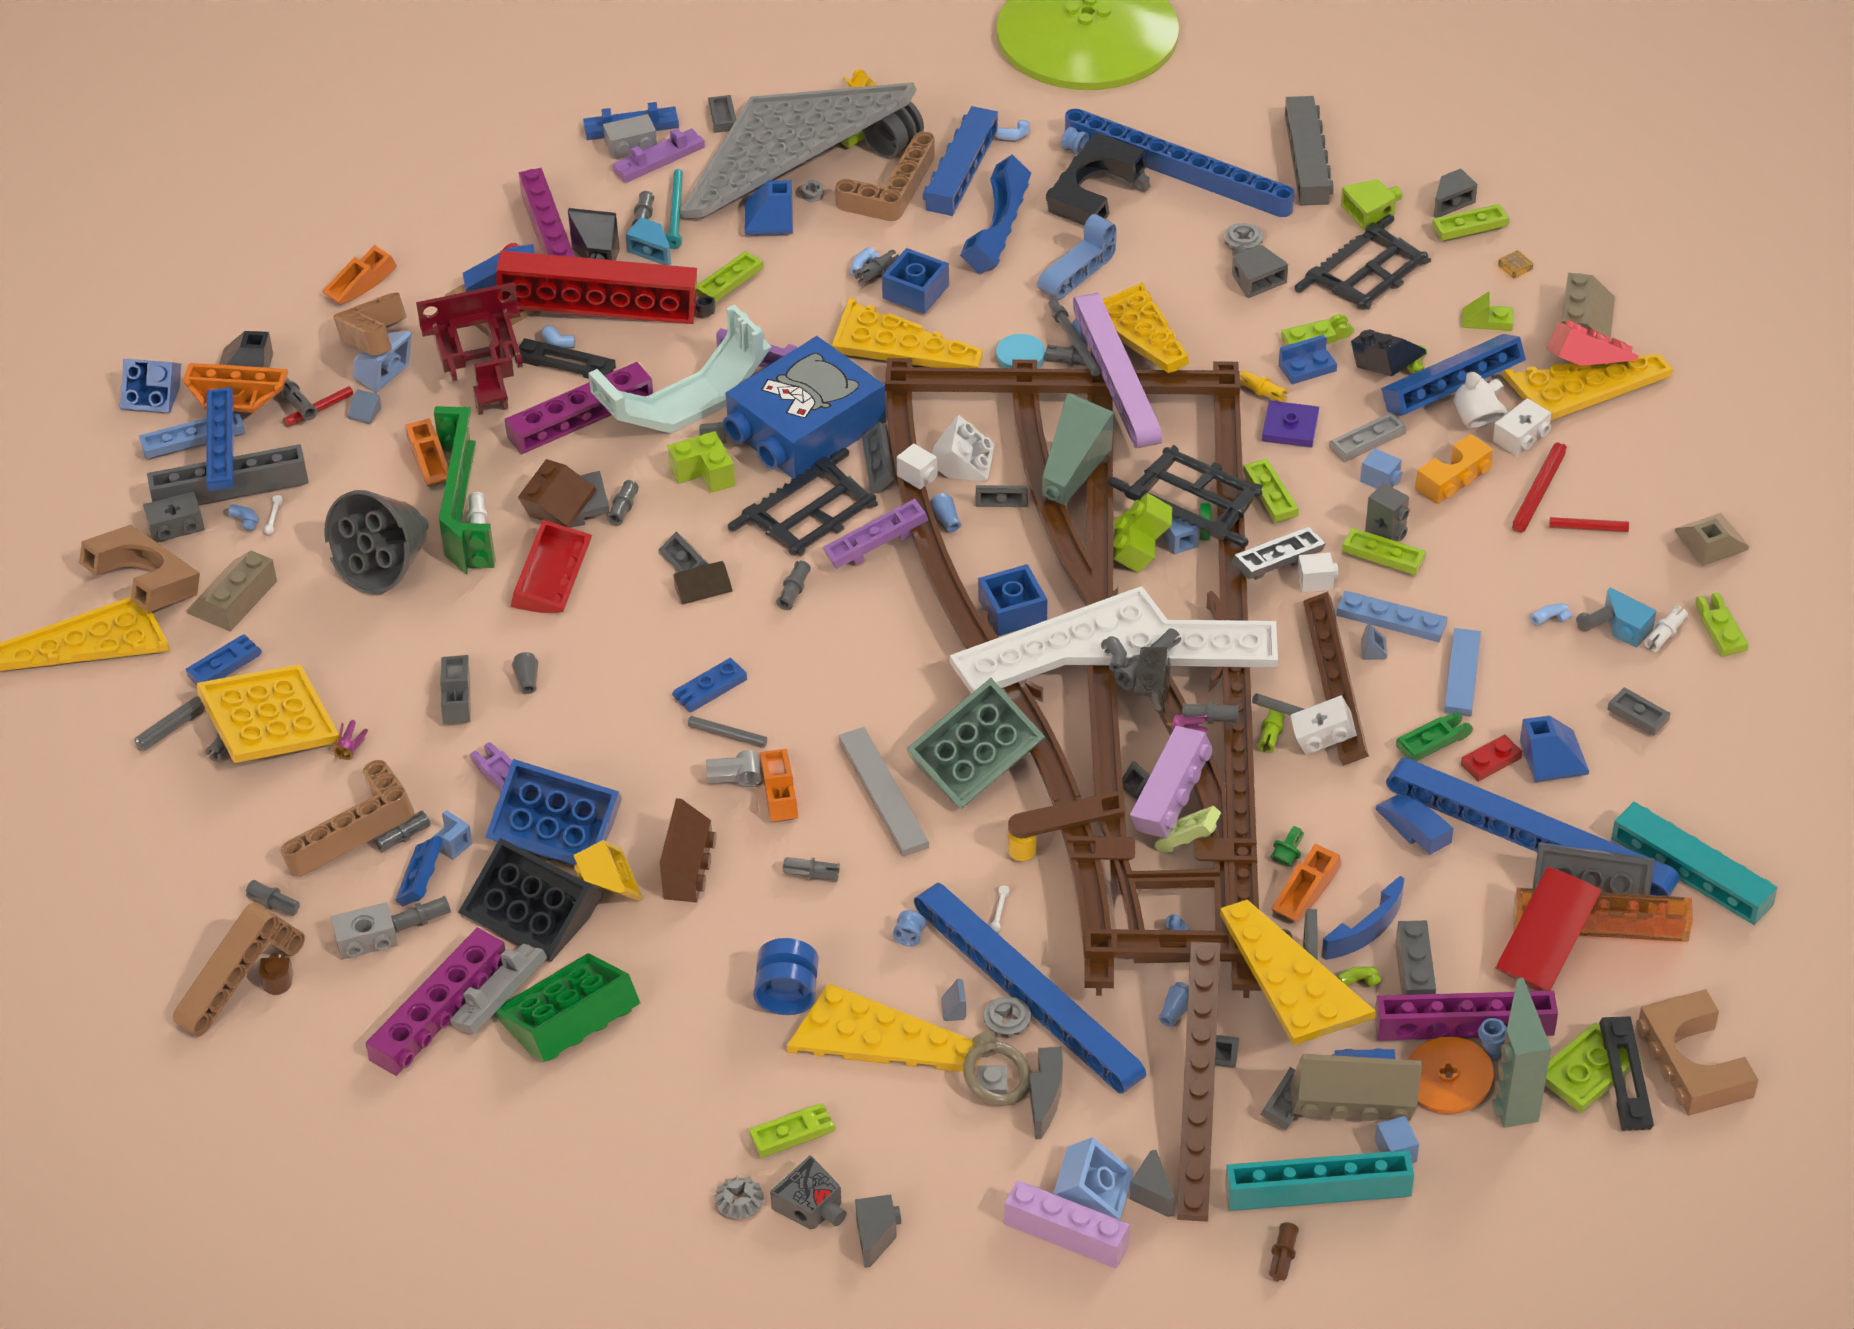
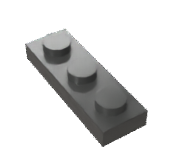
(878, 457)

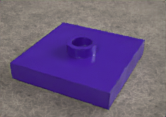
(1290, 423)

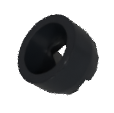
(705, 306)

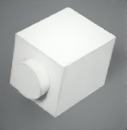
(917, 466)
(1316, 572)

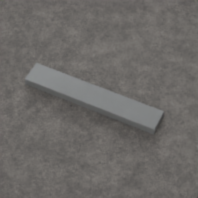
(883, 791)

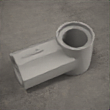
(743, 769)

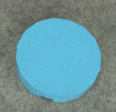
(1020, 347)

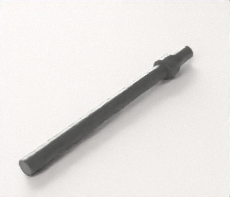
(1061, 316)

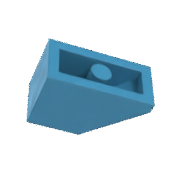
(648, 241)
(1631, 618)

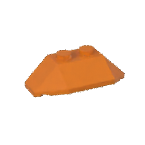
(250, 385)

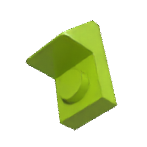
(1483, 316)

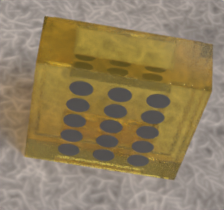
(1515, 264)

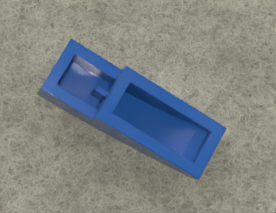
(1416, 822)

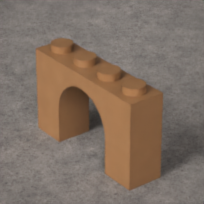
(169, 578)
(1694, 1084)

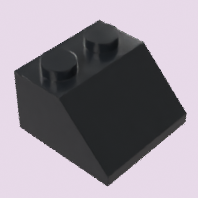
(1384, 352)

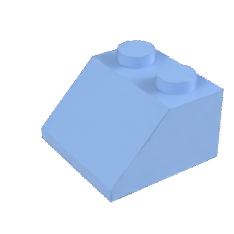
(382, 368)
(1094, 1178)

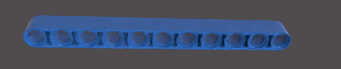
(1192, 166)
(1506, 817)
(1025, 982)

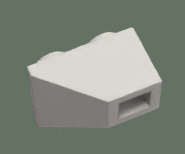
(963, 452)

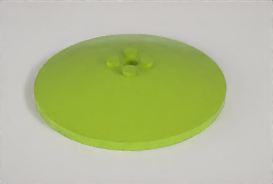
(1087, 40)

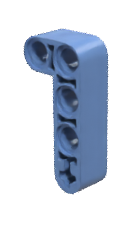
(1082, 260)

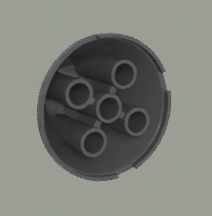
(373, 539)

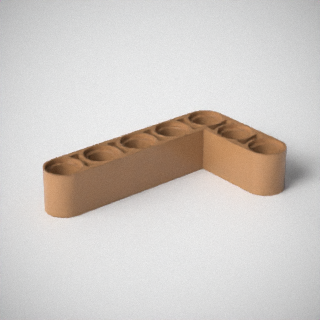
(892, 200)
(365, 324)
(353, 827)
(231, 963)

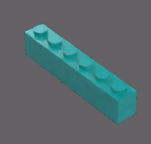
(1695, 862)
(1319, 1180)

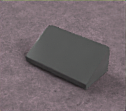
(1001, 496)
(682, 553)

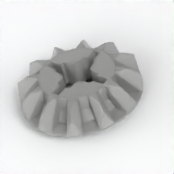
(1243, 231)
(1000, 1009)
(743, 1206)

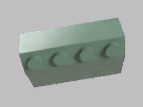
(975, 744)
(1523, 1063)

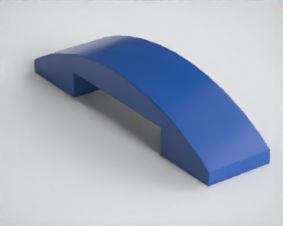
(1347, 940)

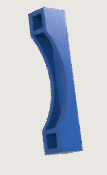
(1008, 185)

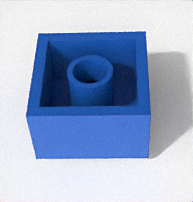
(915, 280)
(1012, 599)

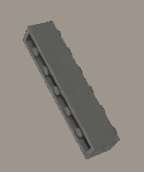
(1307, 150)
(252, 475)

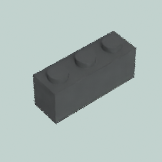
(1415, 958)

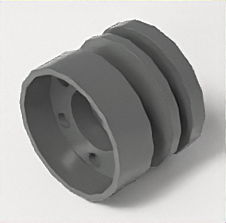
(894, 131)

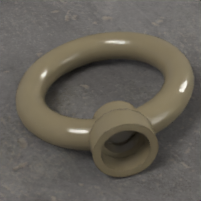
(987, 1045)

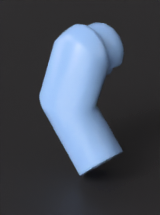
(1016, 133)
(861, 258)
(553, 337)
(1549, 611)

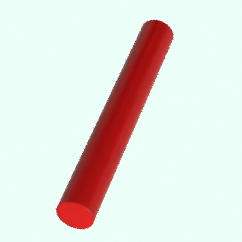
(321, 405)
(1589, 524)

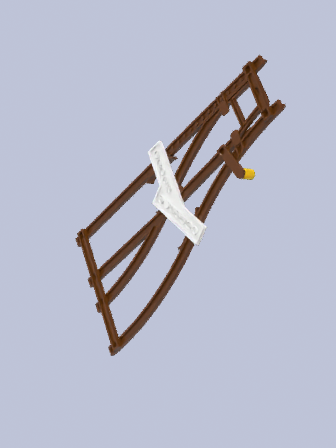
(1076, 638)

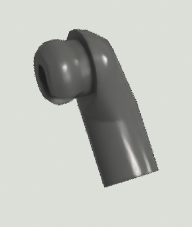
(1587, 622)
(1115, 647)

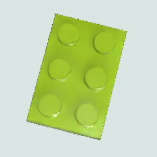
(1582, 1069)

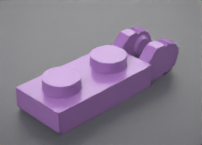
(495, 767)

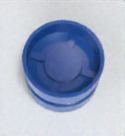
(786, 976)

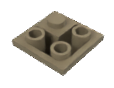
(1711, 539)

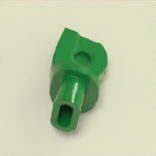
(1287, 851)

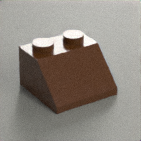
(556, 494)

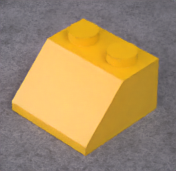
(608, 869)

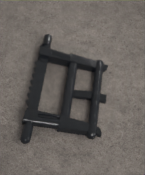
(1345, 288)
(1234, 509)
(779, 531)

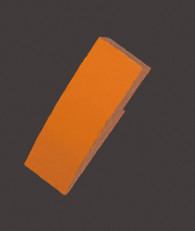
(360, 275)
(427, 451)
(779, 785)
(1307, 883)

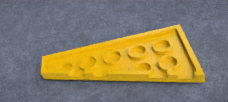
(1145, 328)
(881, 336)
(1575, 387)
(98, 634)
(1297, 986)
(876, 1033)

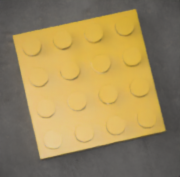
(267, 713)

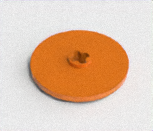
(1470, 1071)

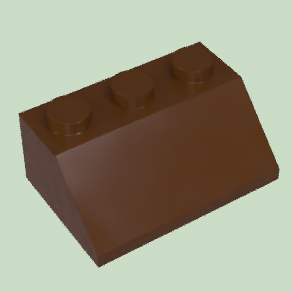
(686, 853)

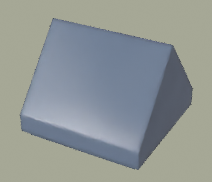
(1373, 644)

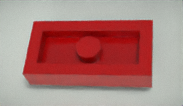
(1491, 757)

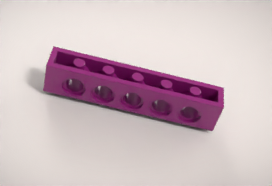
(571, 410)
(435, 1002)
(1453, 1014)

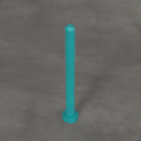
(673, 237)

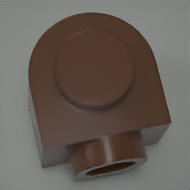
(276, 973)

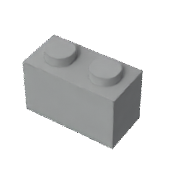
(629, 133)

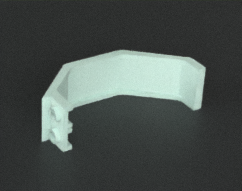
(697, 394)

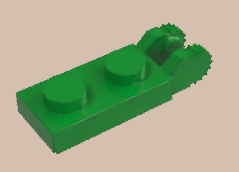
(1433, 736)

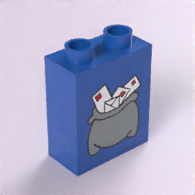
(804, 407)

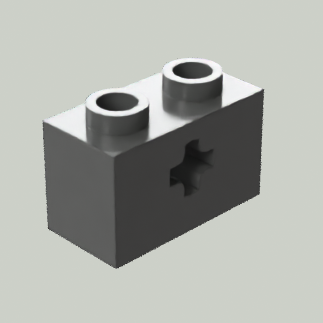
(1387, 513)
(173, 517)

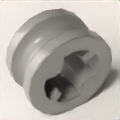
(812, 185)

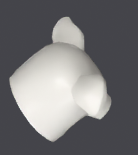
(1477, 401)

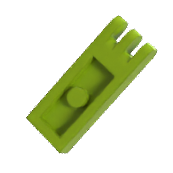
(791, 1130)

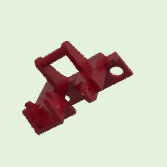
(473, 309)

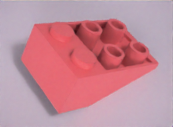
(1583, 348)

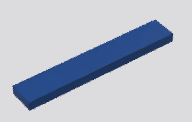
(220, 439)

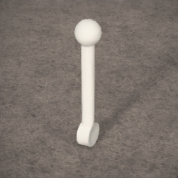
(277, 500)
(1004, 891)

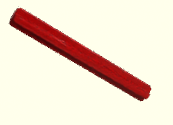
(1539, 487)

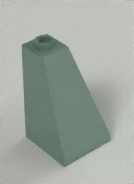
(1077, 448)

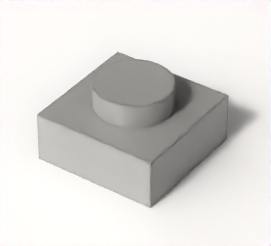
(993, 1078)

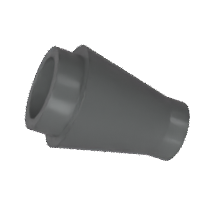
(525, 669)

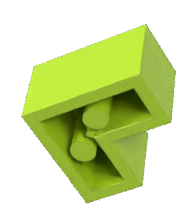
(704, 458)
(1138, 530)

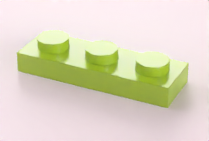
(1470, 222)
(730, 276)
(1275, 495)
(1383, 551)

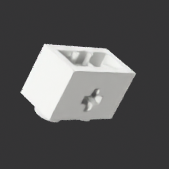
(1522, 427)
(1323, 725)

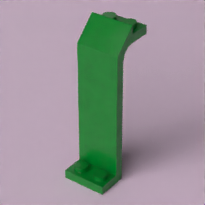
(463, 543)

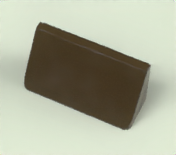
(702, 582)

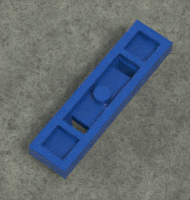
(661, 118)

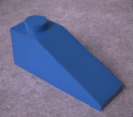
(485, 273)

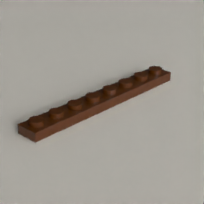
(1334, 669)

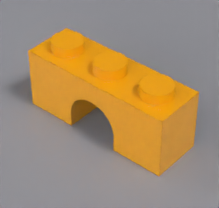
(1468, 461)

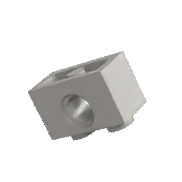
(364, 930)

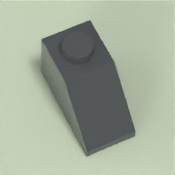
(1454, 192)
(876, 1225)

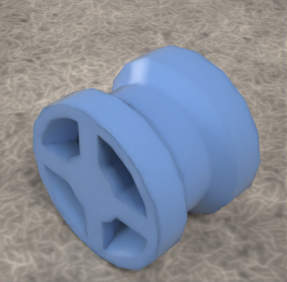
(1074, 140)
(909, 928)

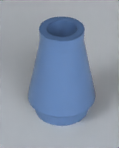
(945, 511)
(1175, 1004)
(1492, 1036)

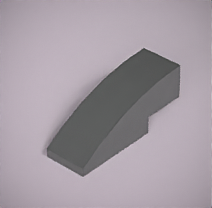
(455, 689)
(1046, 1088)

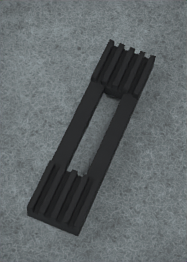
(534, 354)
(1632, 1112)

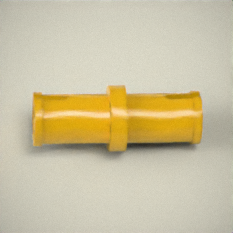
(1263, 386)

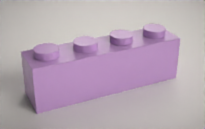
(1171, 782)
(1066, 1224)

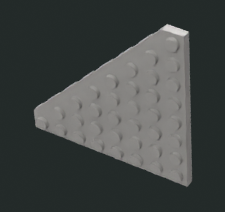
(784, 132)

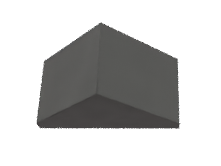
(1152, 1187)

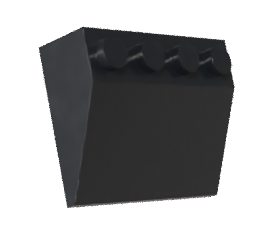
(529, 900)

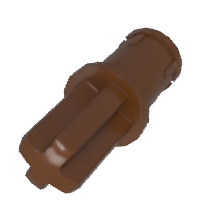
(1283, 1251)

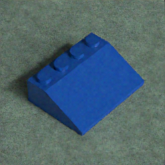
(552, 812)

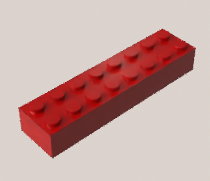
(599, 287)

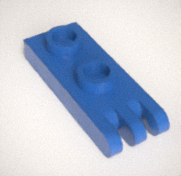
(224, 660)
(710, 685)
(419, 871)

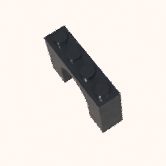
(1097, 157)

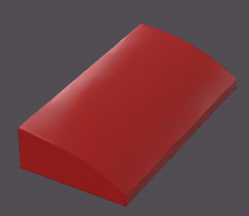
(550, 569)
(1548, 929)

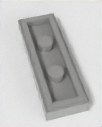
(1367, 437)

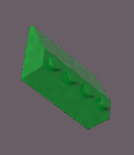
(568, 1006)

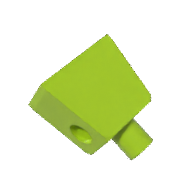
(1369, 201)

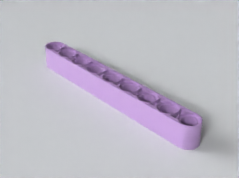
(1117, 370)

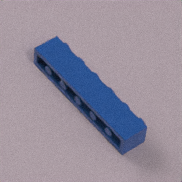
(961, 161)
(1451, 373)

